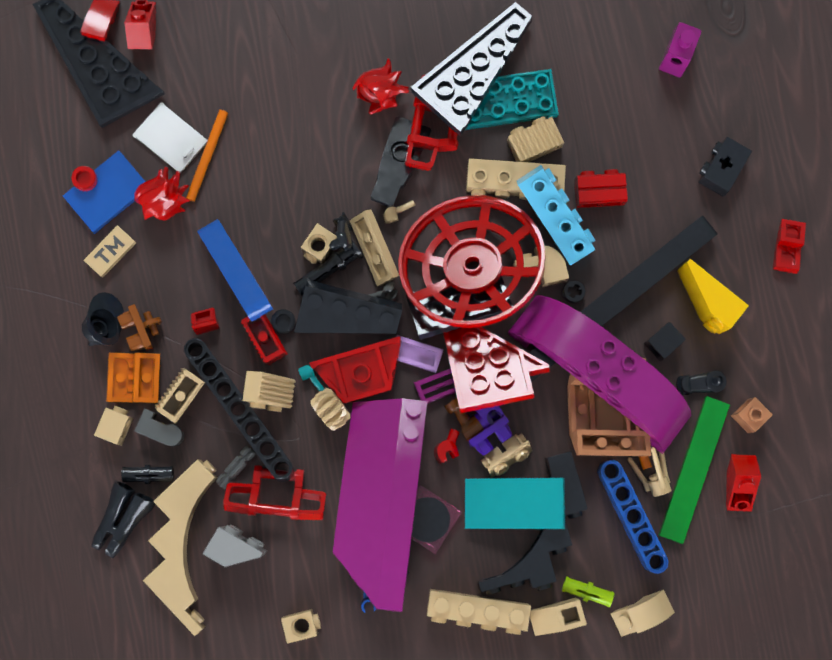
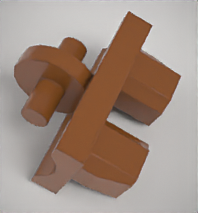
(141, 339)

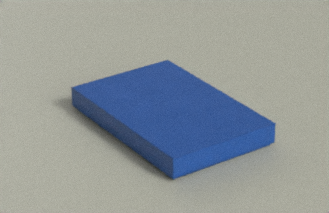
(111, 194)

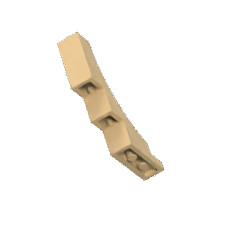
(172, 578)

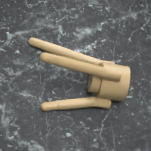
(660, 480)

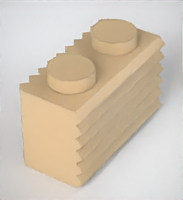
(535, 140)
(268, 390)
(179, 395)

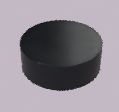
(283, 321)

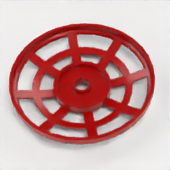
(468, 250)

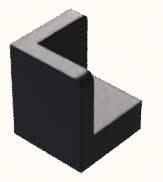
(664, 341)

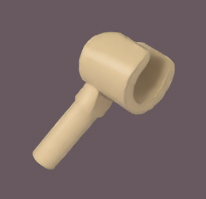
(390, 213)

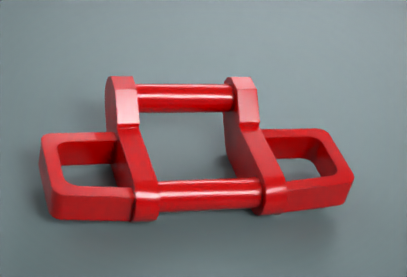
(414, 139)
(254, 490)

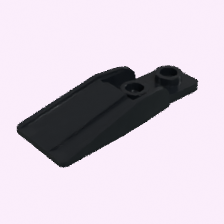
(392, 171)

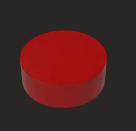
(84, 178)

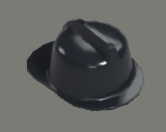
(101, 322)

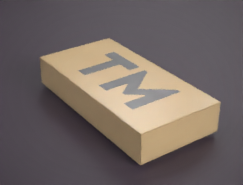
(109, 251)

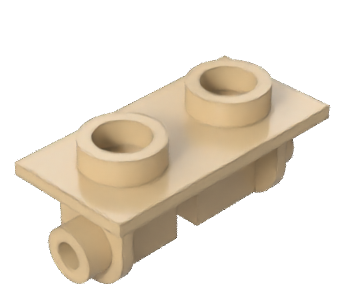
(516, 451)

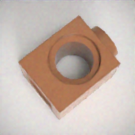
(751, 415)

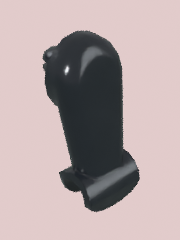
(343, 233)
(701, 383)

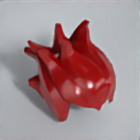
(379, 87)
(161, 196)

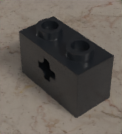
(734, 157)

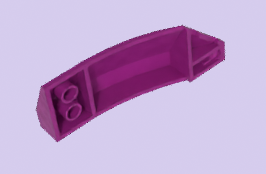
(380, 496)

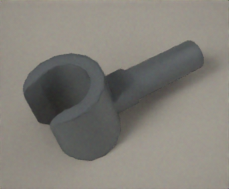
(387, 292)

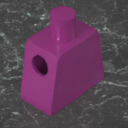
(680, 46)

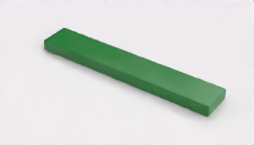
(694, 470)

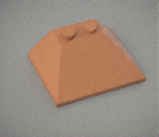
(600, 428)

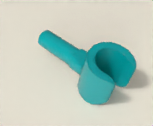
(307, 372)

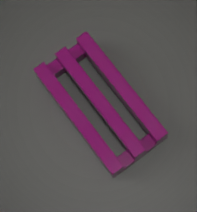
(421, 393)

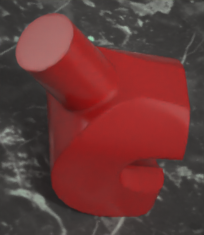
(447, 446)

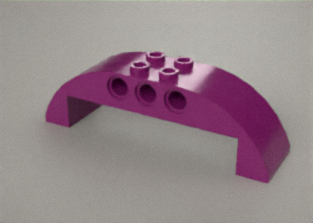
(604, 367)

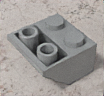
(230, 547)

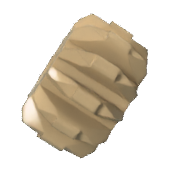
(330, 409)

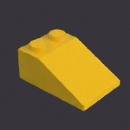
(711, 299)

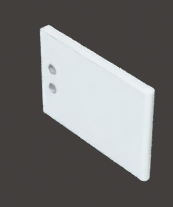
(170, 137)

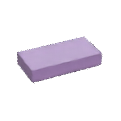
(419, 354)

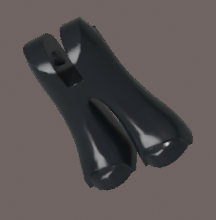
(136, 511)

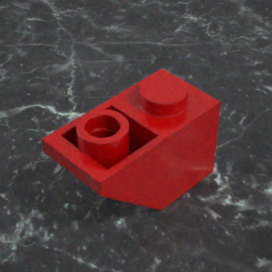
(141, 25)
(742, 482)

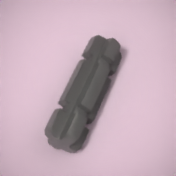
(236, 467)

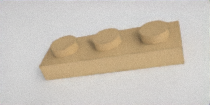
(374, 247)

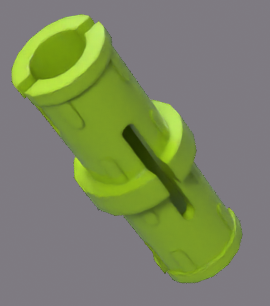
(588, 591)

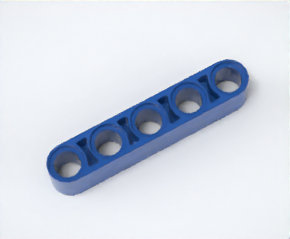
(235, 270)
(642, 524)

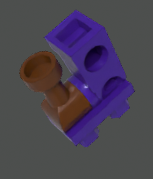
(481, 425)

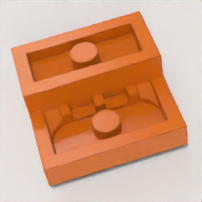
(133, 377)

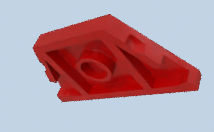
(361, 371)

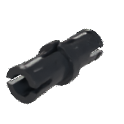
(147, 474)

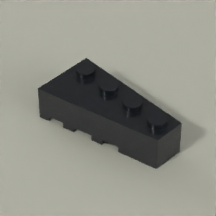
(345, 311)

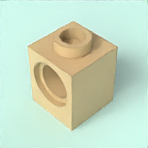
(317, 234)
(114, 425)
(291, 631)

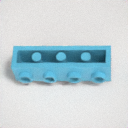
(556, 215)

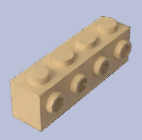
(502, 176)
(478, 610)

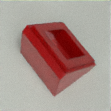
(204, 321)

